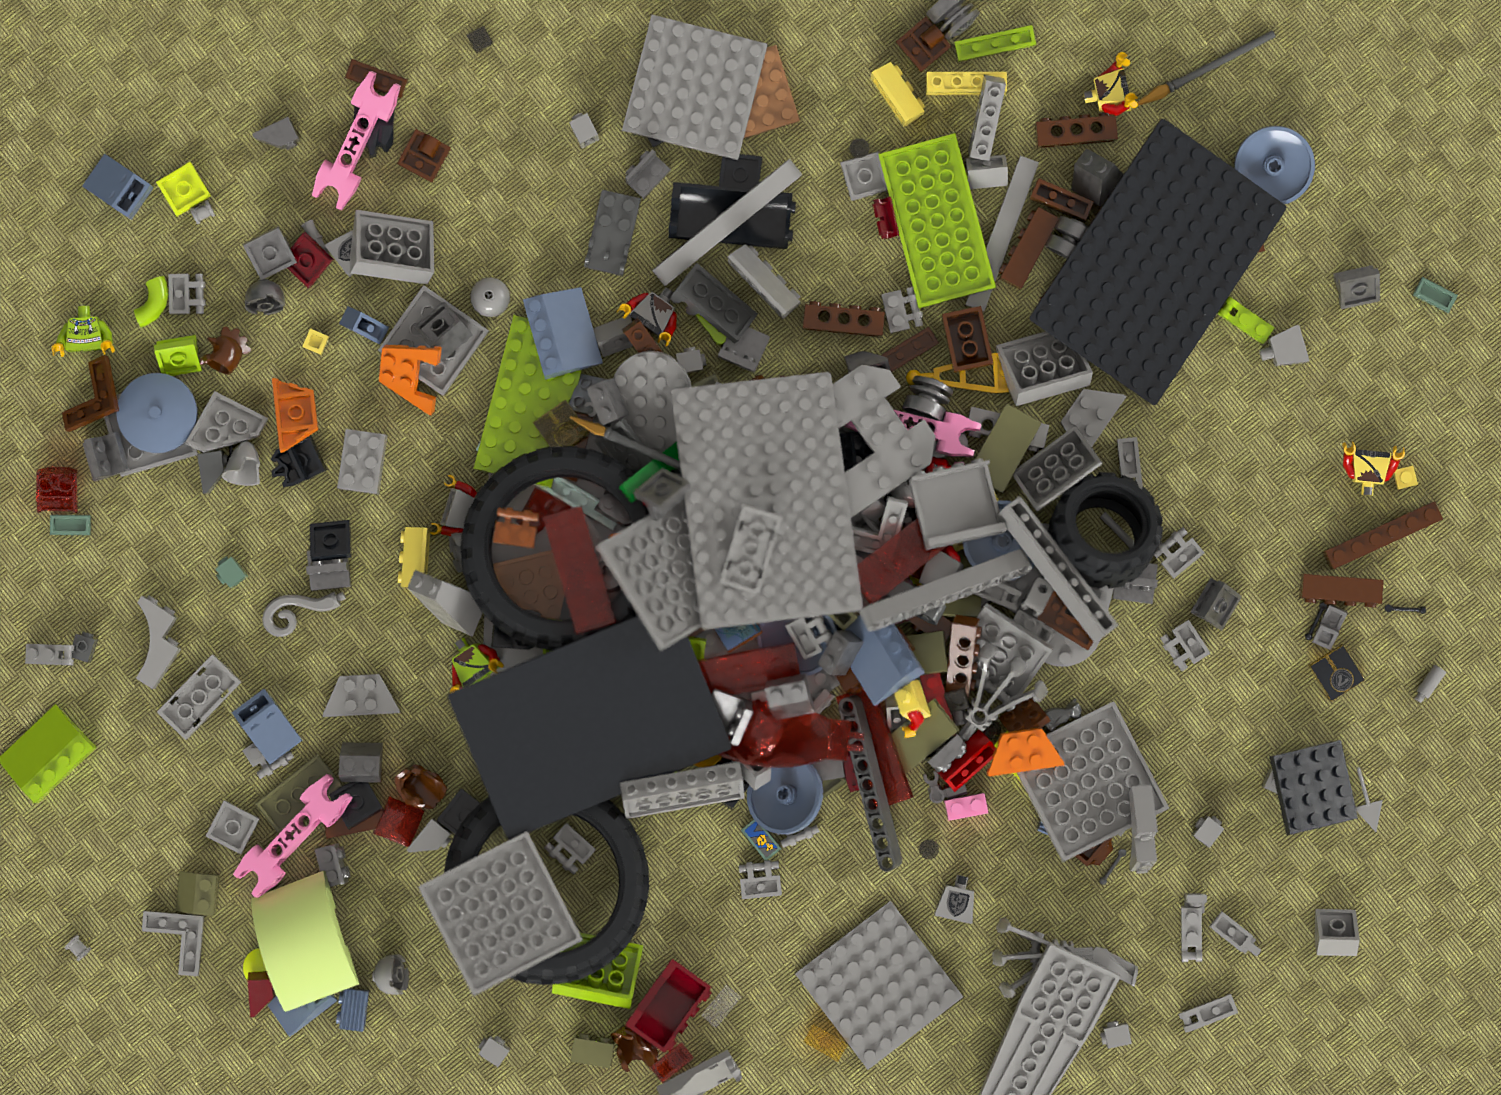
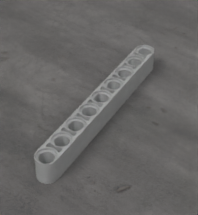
(727, 222)
(945, 590)

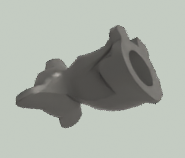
(1061, 715)

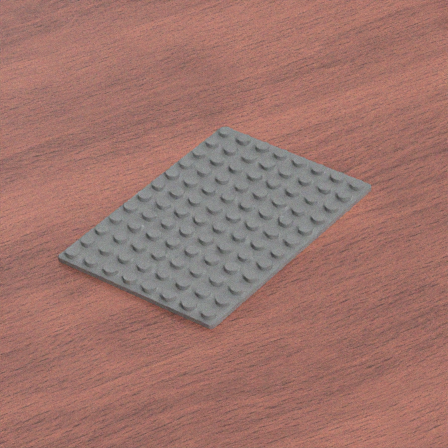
(781, 453)

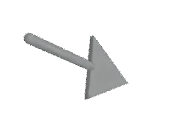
(1370, 811)

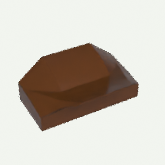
(1096, 854)

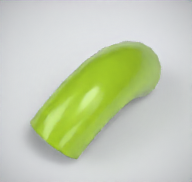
(155, 303)

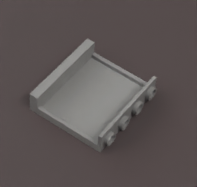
(956, 504)

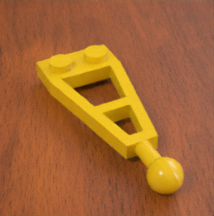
(1000, 384)

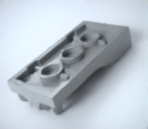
(751, 548)
(199, 697)
(703, 1076)

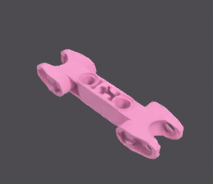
(371, 107)
(946, 432)
(267, 862)

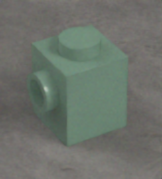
(230, 572)

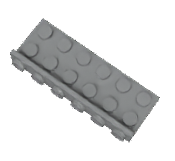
(682, 790)

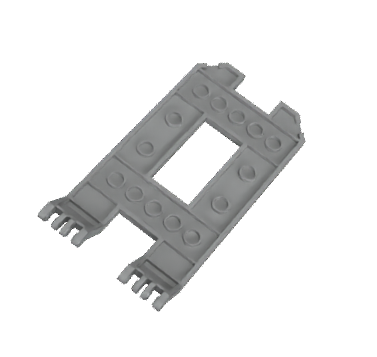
(896, 451)

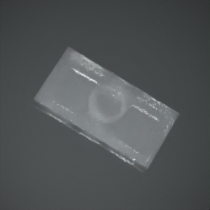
(721, 1006)

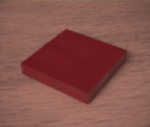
(310, 258)

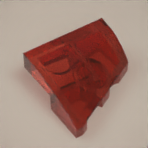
(544, 505)

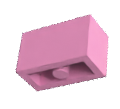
(966, 806)

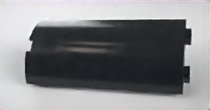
(697, 205)

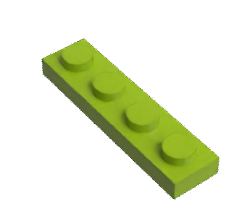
(995, 43)

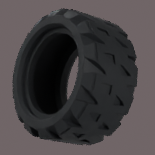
(1125, 499)

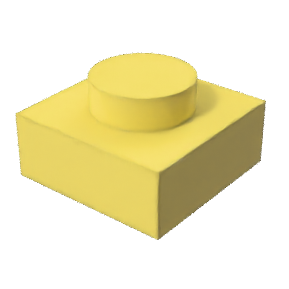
(315, 341)
(1405, 477)

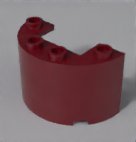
(668, 1006)

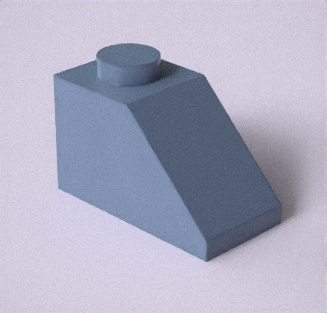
(363, 325)

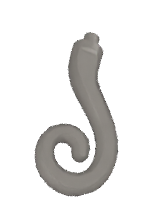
(321, 604)

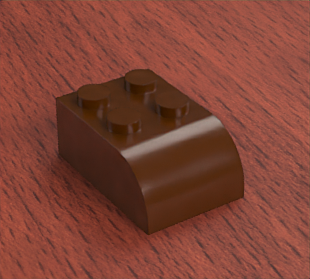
(967, 339)

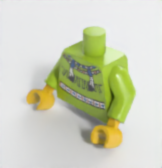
(83, 334)

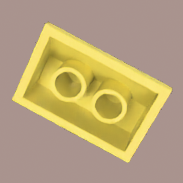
(898, 93)
(415, 553)

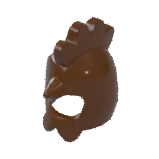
(226, 351)

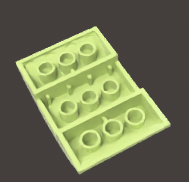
(302, 942)

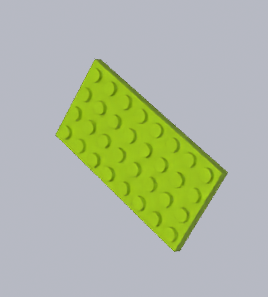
(937, 220)
(518, 401)

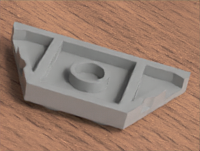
(1092, 413)
(360, 696)

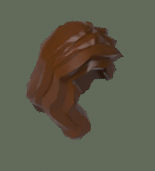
(420, 787)
(633, 1047)

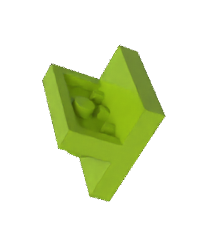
(178, 355)

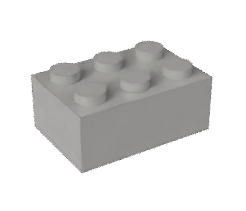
(362, 461)

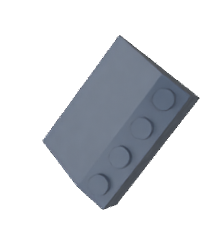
(562, 332)
(883, 661)

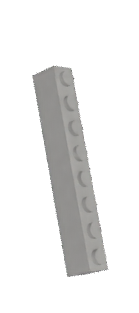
(1057, 569)

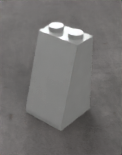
(446, 602)

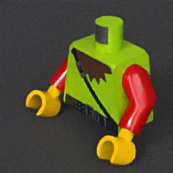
(473, 663)

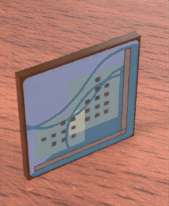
(736, 636)

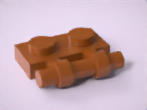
(515, 534)

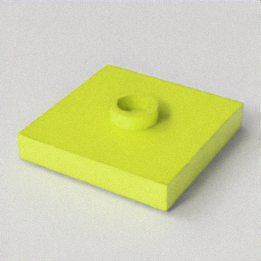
(183, 189)

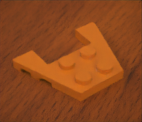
(401, 372)

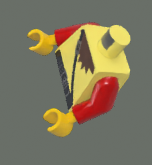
(1112, 89)
(1370, 466)
(912, 706)

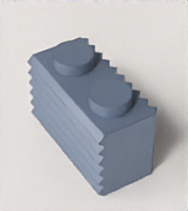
(353, 1009)

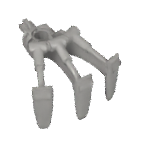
(1018, 666)
(1034, 953)

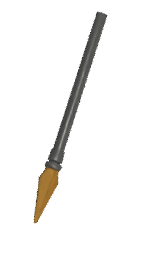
(1163, 90)
(600, 430)

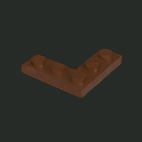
(104, 401)
(1057, 619)

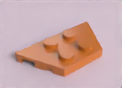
(294, 413)
(1023, 752)

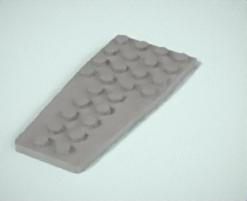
(1049, 1023)

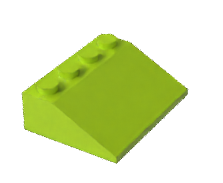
(46, 754)
(609, 985)

